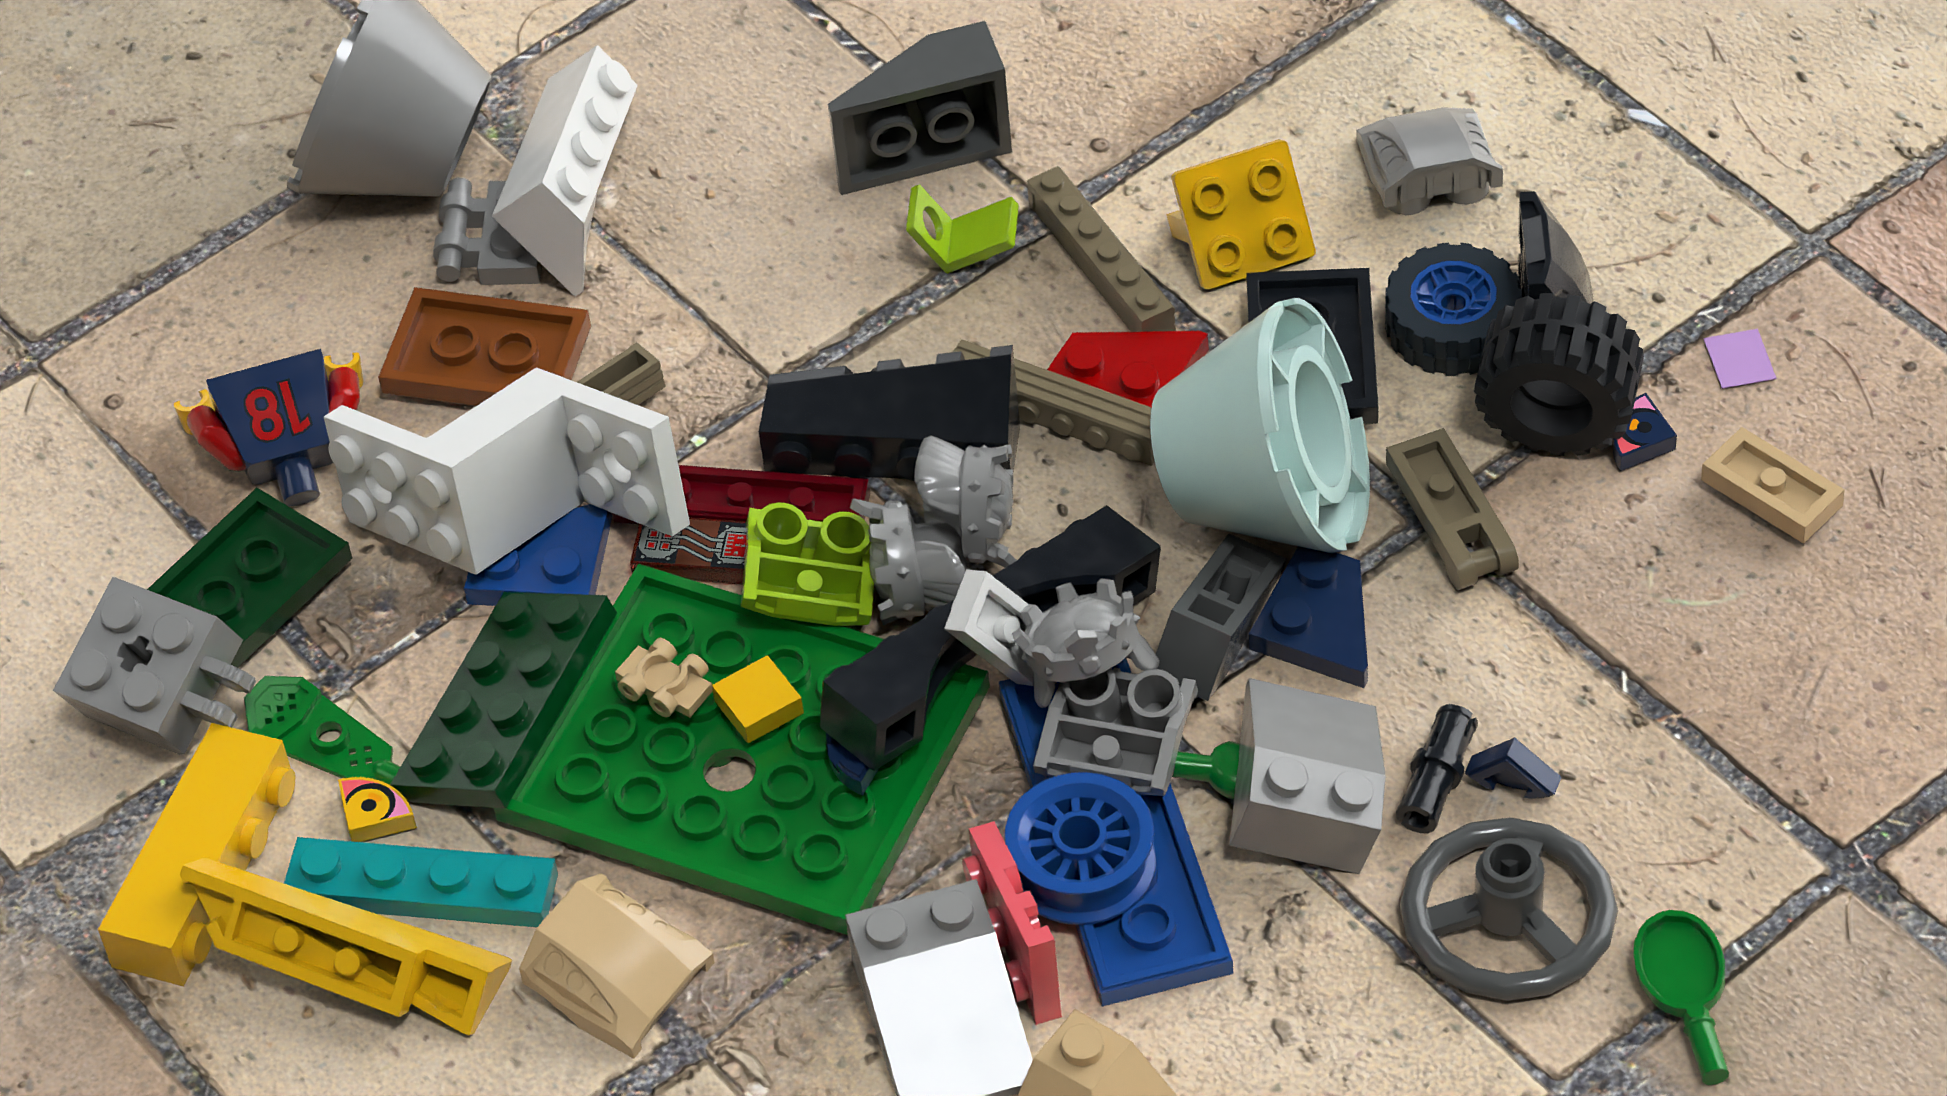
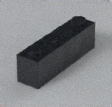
(878, 418)

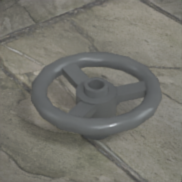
(1508, 904)

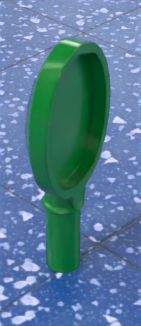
(1685, 976)

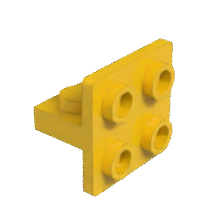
(1241, 214)

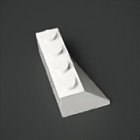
(562, 161)

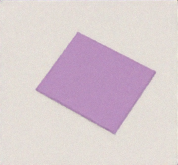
(1739, 358)

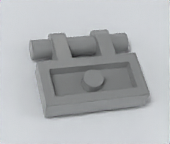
(496, 254)

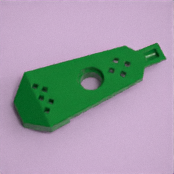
(300, 714)

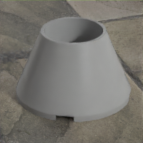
(391, 107)

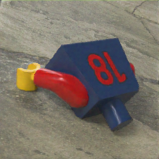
(273, 419)

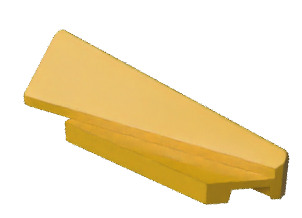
(346, 947)

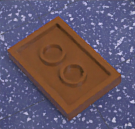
(476, 345)

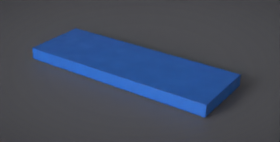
(1174, 928)

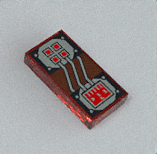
(700, 552)

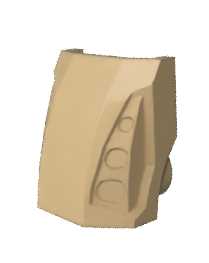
(610, 963)

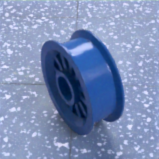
(1077, 813)

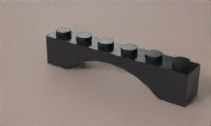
(884, 697)

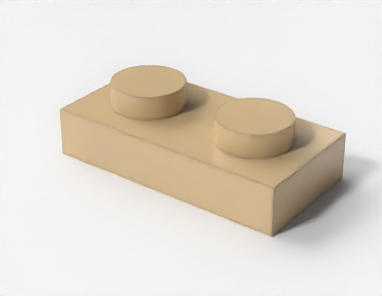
(1772, 485)

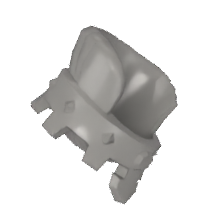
(968, 493)
(911, 562)
(1081, 637)

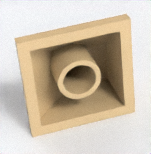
(1091, 1061)

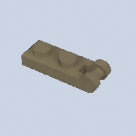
(1451, 507)

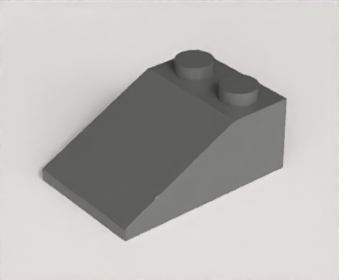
(923, 111)

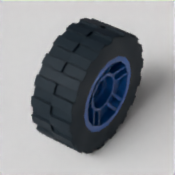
(1444, 304)

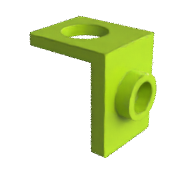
(965, 238)

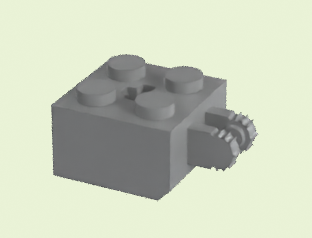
(152, 667)

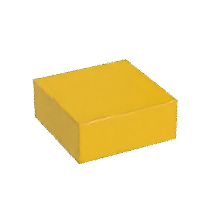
(757, 699)

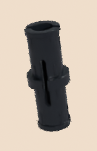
(1437, 768)

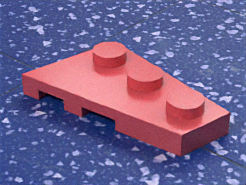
(1016, 923)

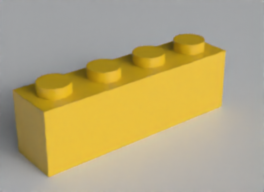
(213, 814)

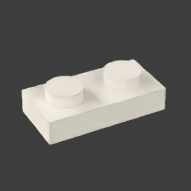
(984, 621)

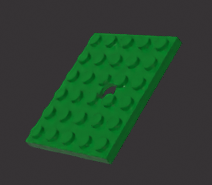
(790, 838)

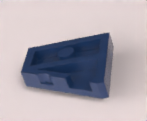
(1316, 617)

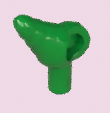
(1217, 769)

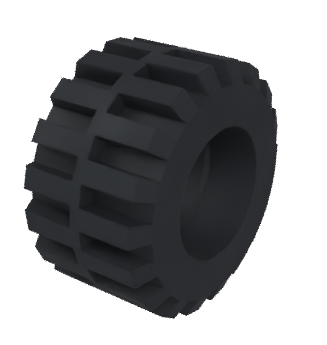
(1559, 374)

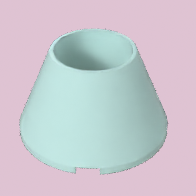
(1265, 436)

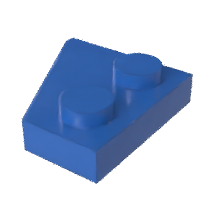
(555, 560)

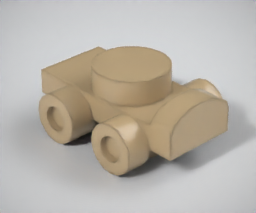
(663, 682)

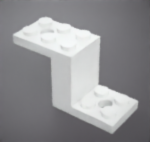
(507, 470)

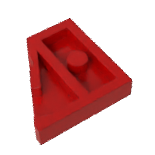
(1129, 362)

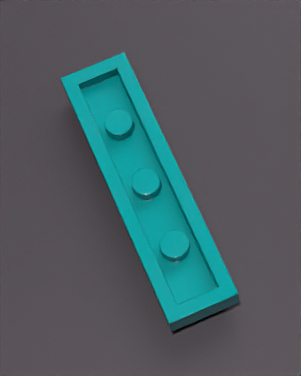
(426, 881)

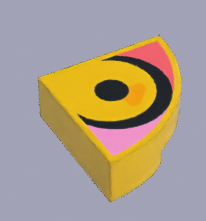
(374, 808)

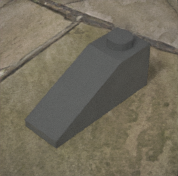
(1218, 613)

